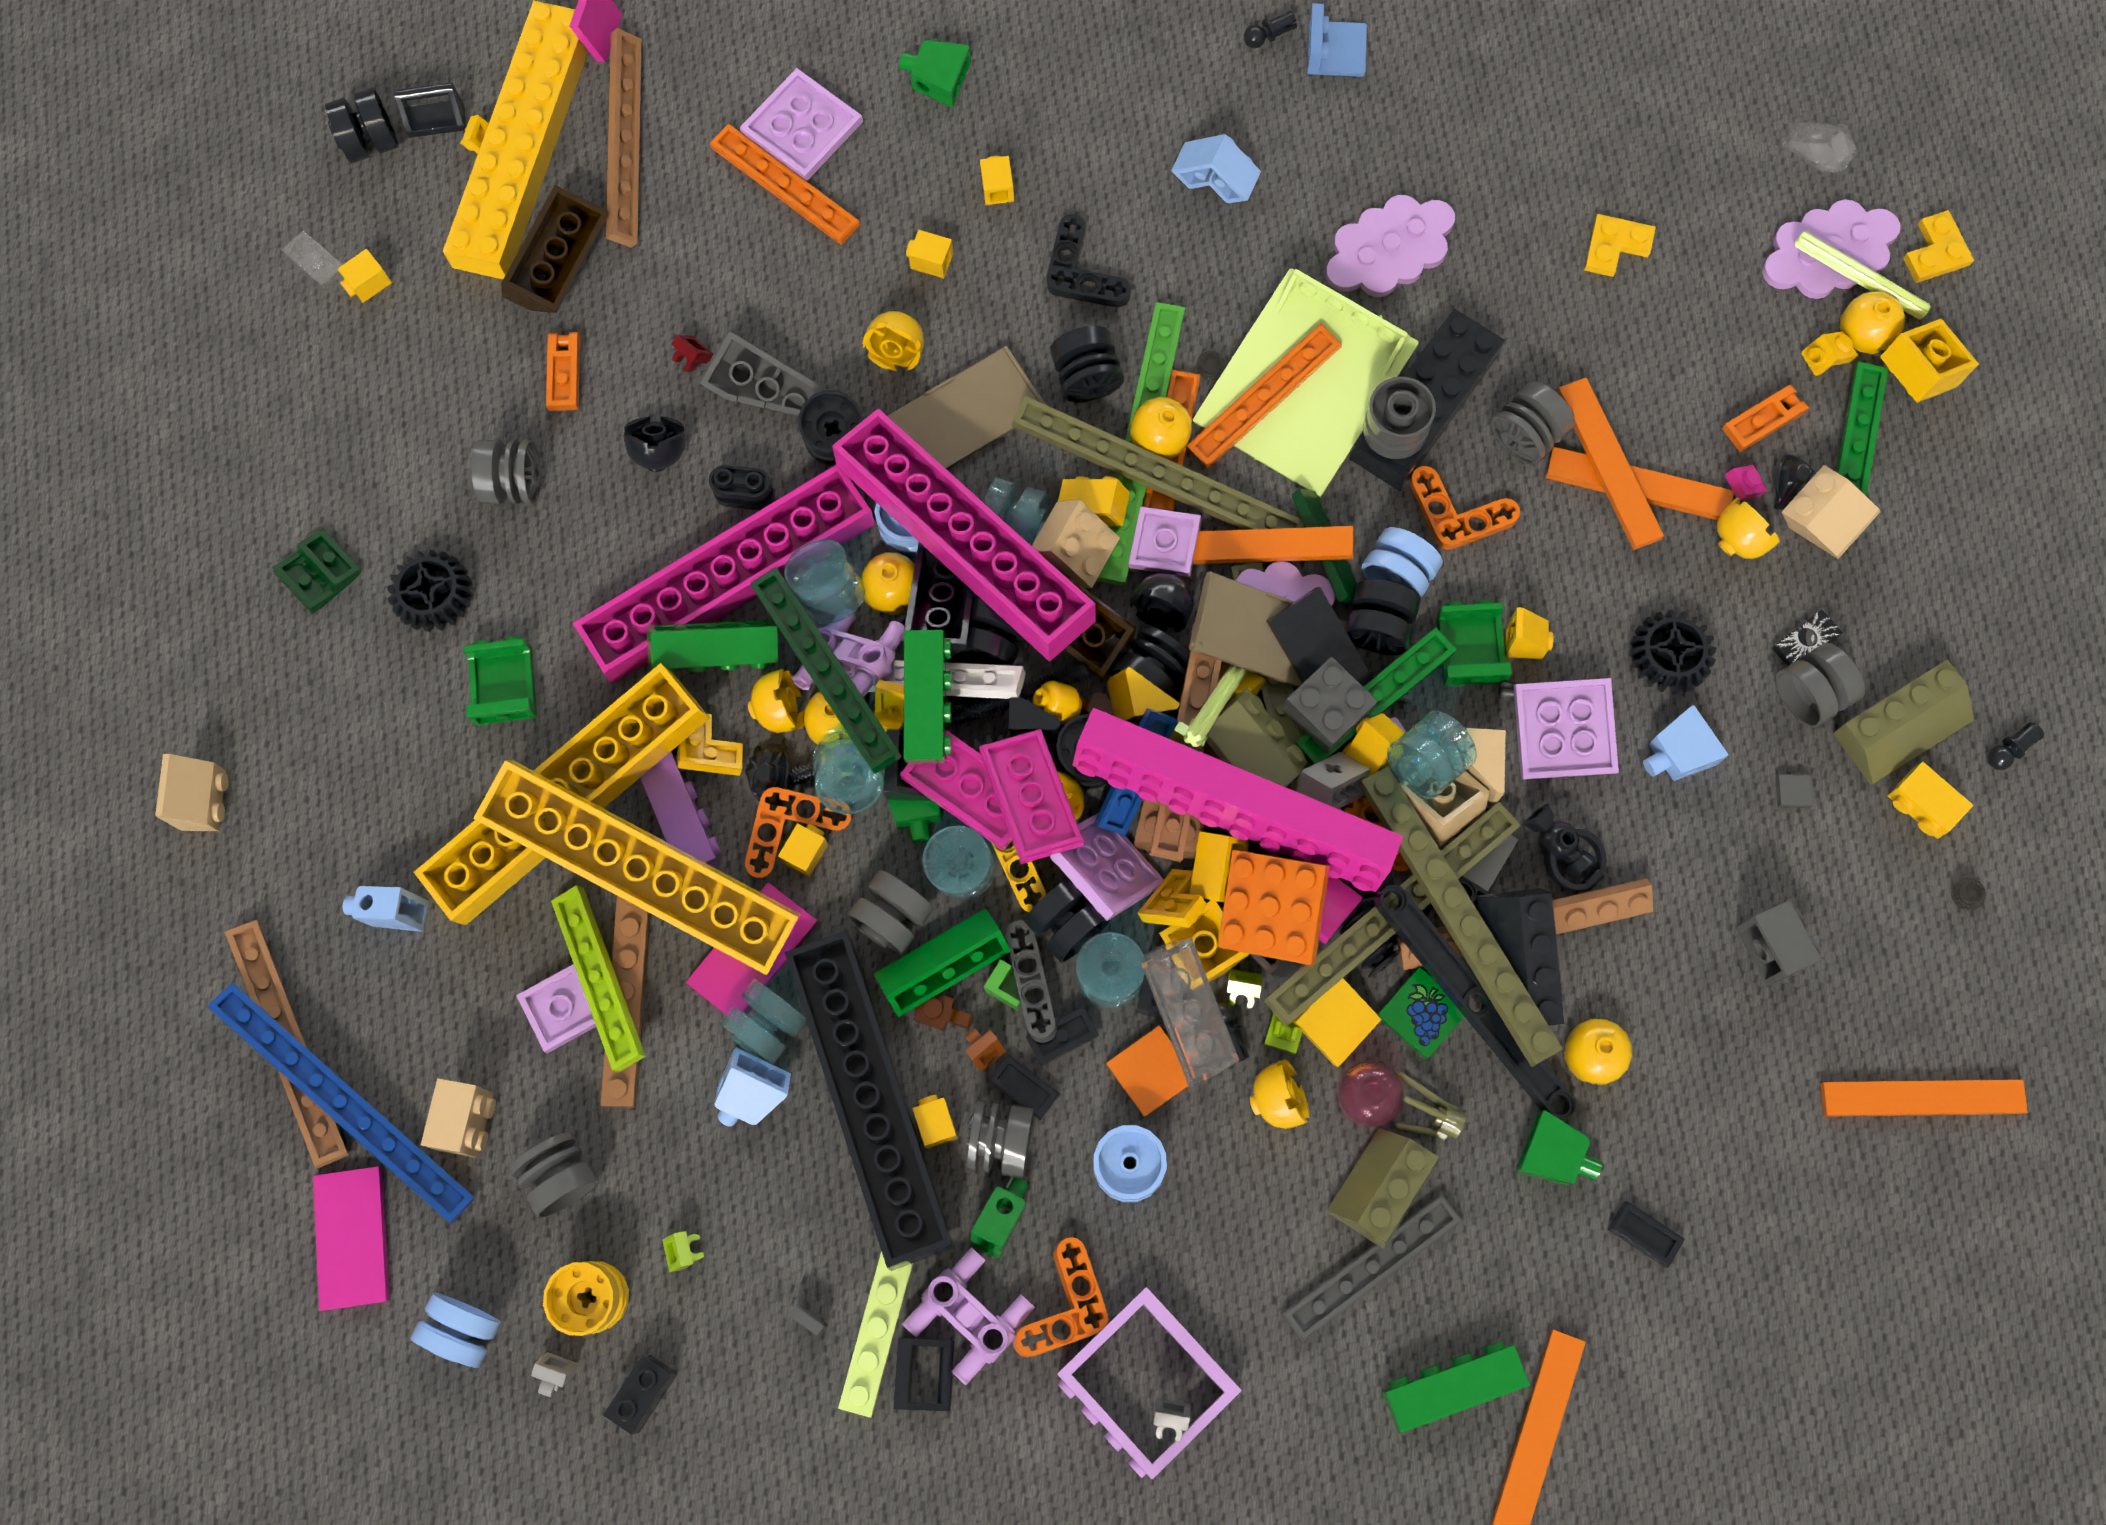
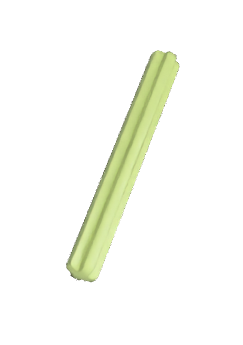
(1860, 273)
(1214, 705)

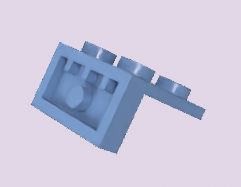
(1335, 46)

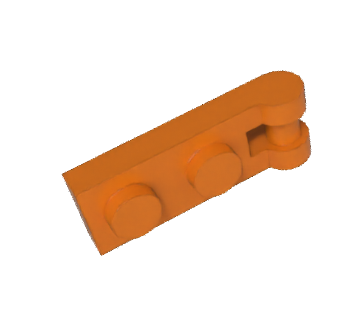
(563, 371)
(1765, 418)

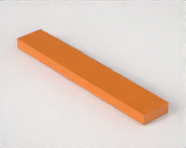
(785, 184)
(1184, 389)
(1264, 396)
(1611, 465)
(1657, 487)
(1275, 545)
(1923, 1098)
(1539, 1430)

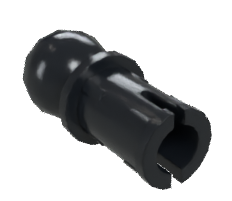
(1256, 35)
(2003, 755)
(1229, 1014)

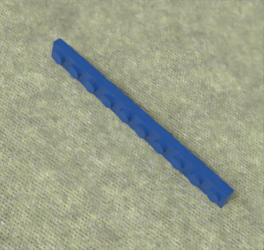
(341, 1103)

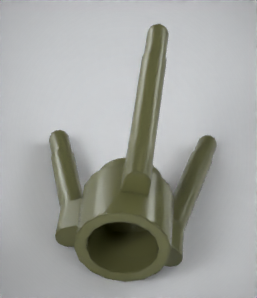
(1446, 1119)

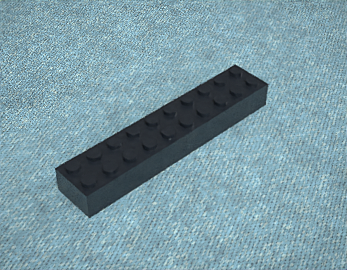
(869, 1101)

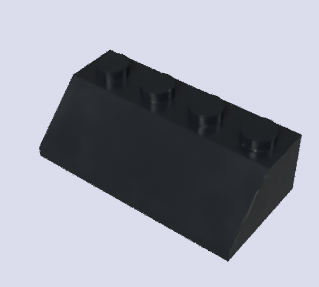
(939, 600)
(1527, 936)

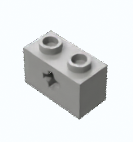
(1333, 780)

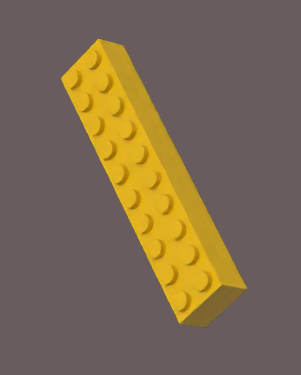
(517, 144)
(593, 764)
(636, 866)

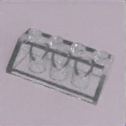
(1189, 1010)

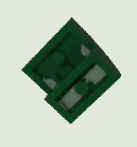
(317, 571)

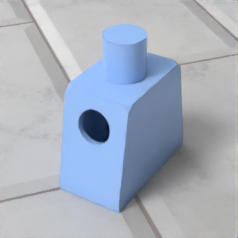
(1685, 747)
(387, 908)
(749, 1089)

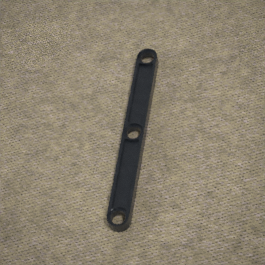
(1458, 985)

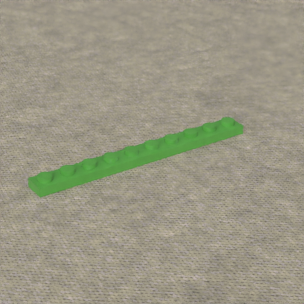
(1152, 383)

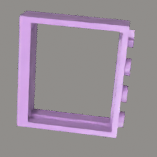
(1095, 1412)

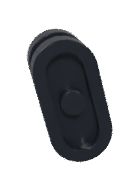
(741, 487)

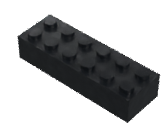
(1451, 370)

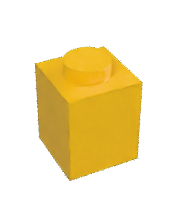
(997, 180)
(930, 253)
(363, 276)
(804, 849)
(934, 1121)

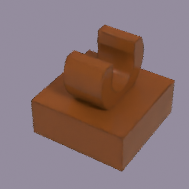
(983, 1049)

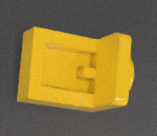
(1829, 351)
(889, 705)

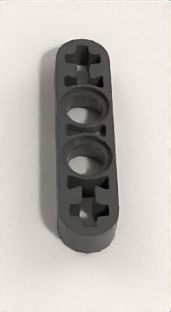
(1031, 980)

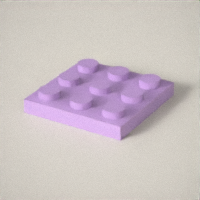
(801, 124)
(1566, 729)
(1108, 870)

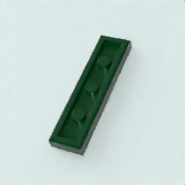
(1336, 570)

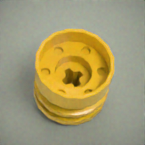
(567, 1301)

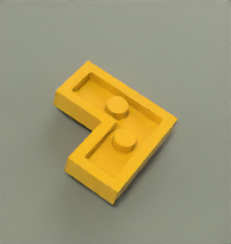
(1614, 236)
(1944, 251)
(704, 754)
(1172, 902)

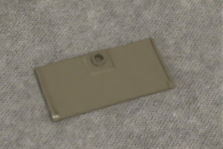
(967, 409)
(1235, 628)

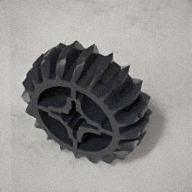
(454, 588)
(1674, 627)

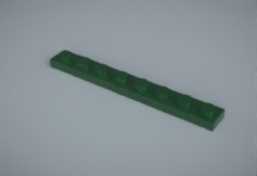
(826, 671)

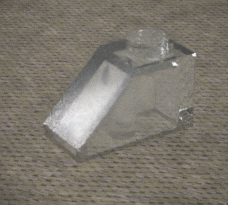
(1822, 145)

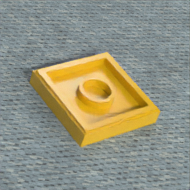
(1337, 1022)

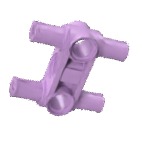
(860, 657)
(968, 1316)

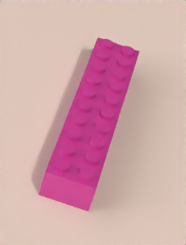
(965, 534)
(719, 573)
(1235, 800)

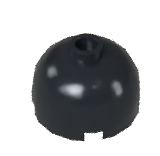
(654, 443)
(1163, 601)

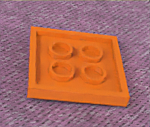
(1273, 907)

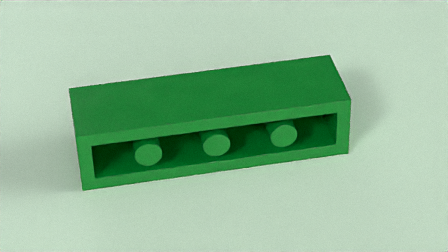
(713, 645)
(926, 696)
(942, 962)
(1455, 1387)

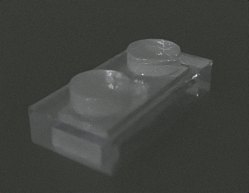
(313, 259)

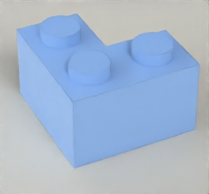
(1217, 164)

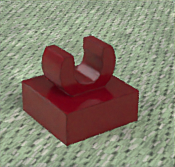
(691, 349)

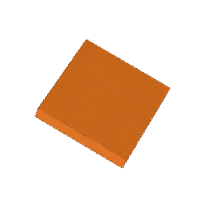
(1149, 1071)

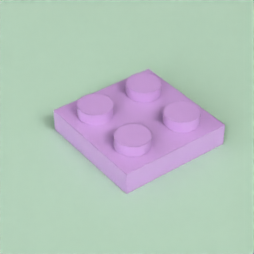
(1165, 541)
(557, 1009)

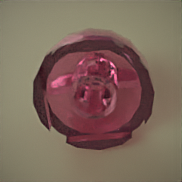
(1370, 1094)

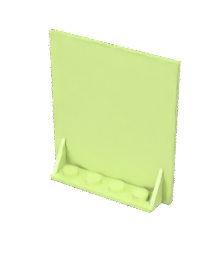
(1325, 415)

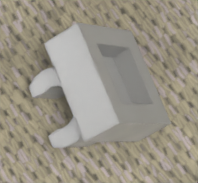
(553, 1372)

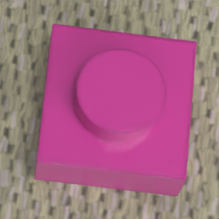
(1745, 482)

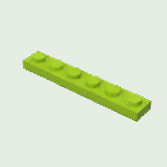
(598, 979)

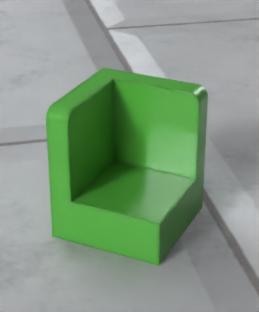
(1003, 986)

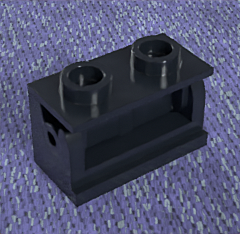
(640, 1394)

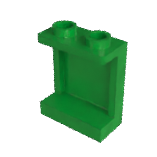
(1479, 643)
(500, 681)

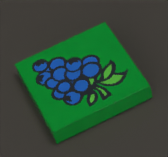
(1421, 1014)

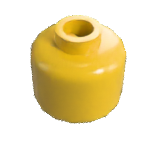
(1058, 700)

